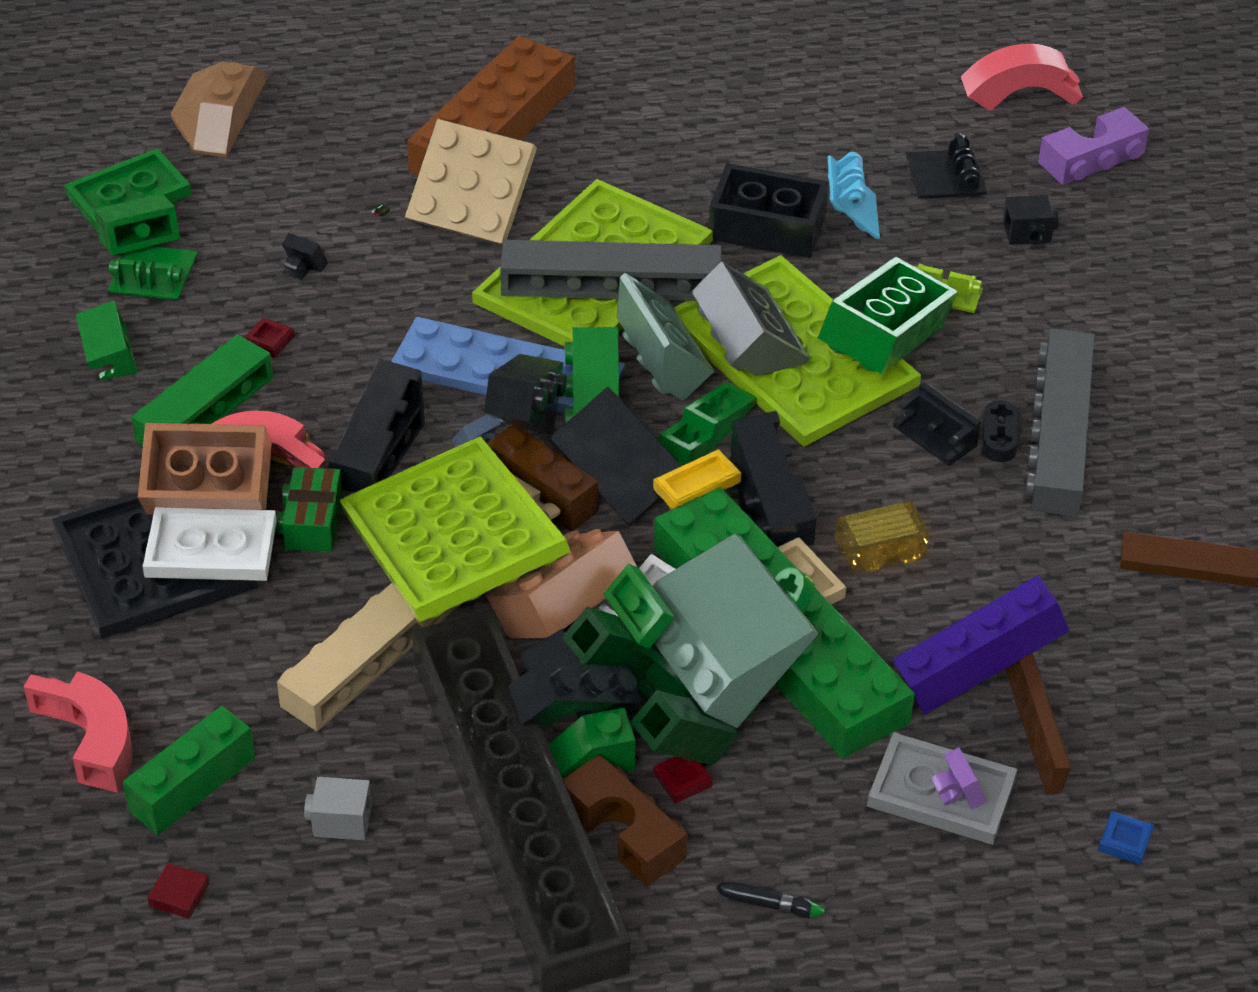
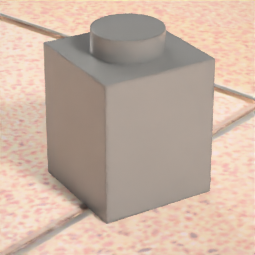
(339, 808)

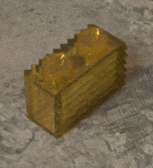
(882, 536)

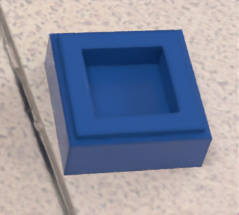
(1126, 837)

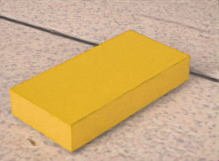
(696, 479)

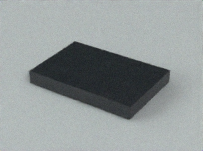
(617, 452)

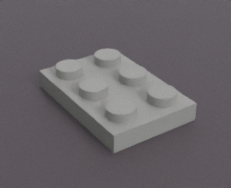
(906, 789)

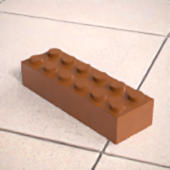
(504, 96)

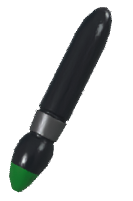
(771, 899)

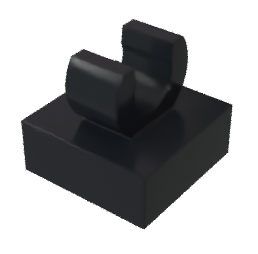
(303, 255)

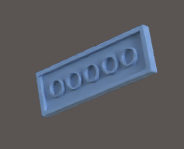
(467, 356)

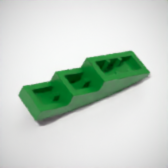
(706, 422)

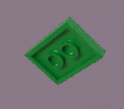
(127, 181)

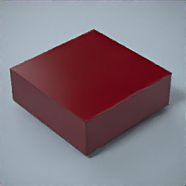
(270, 336)
(682, 778)
(178, 890)

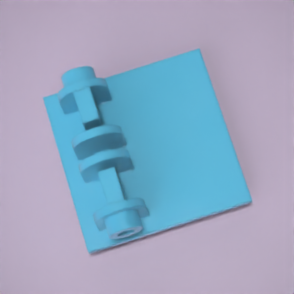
(851, 194)

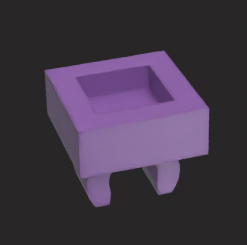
(958, 781)

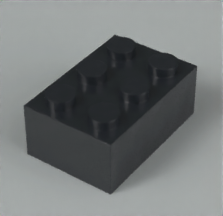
(768, 210)

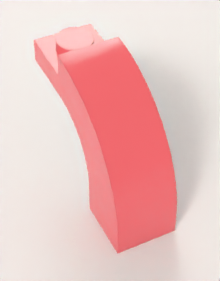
(1020, 67)
(285, 435)
(107, 746)

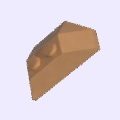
(217, 106)

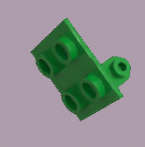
(152, 272)

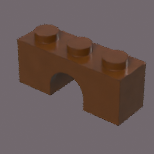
(550, 473)
(651, 841)

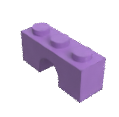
(1115, 140)

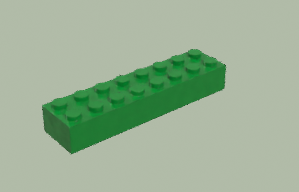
(838, 677)

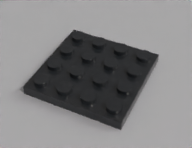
(107, 559)

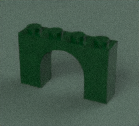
(671, 717)

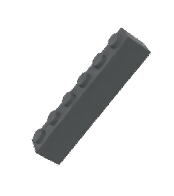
(595, 268)
(1062, 424)

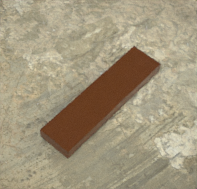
(1189, 559)
(1039, 724)

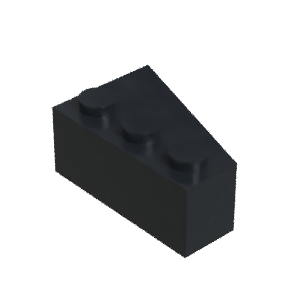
(526, 393)
(381, 426)
(767, 486)

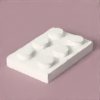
(210, 544)

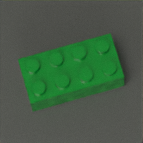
(887, 315)

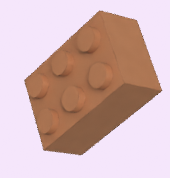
(204, 466)
(559, 592)

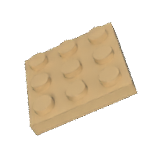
(471, 182)

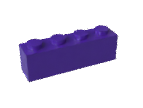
(981, 644)

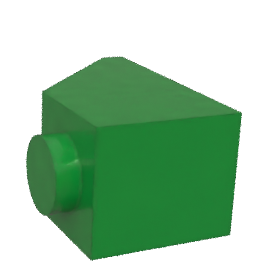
(595, 734)

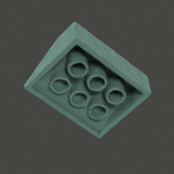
(730, 629)

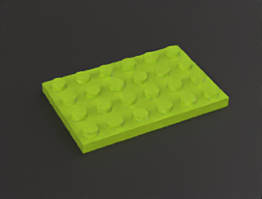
(595, 215)
(814, 395)
(453, 528)

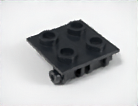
(947, 171)

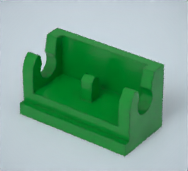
(106, 340)

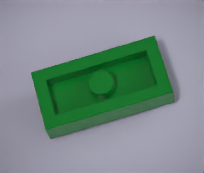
(638, 606)

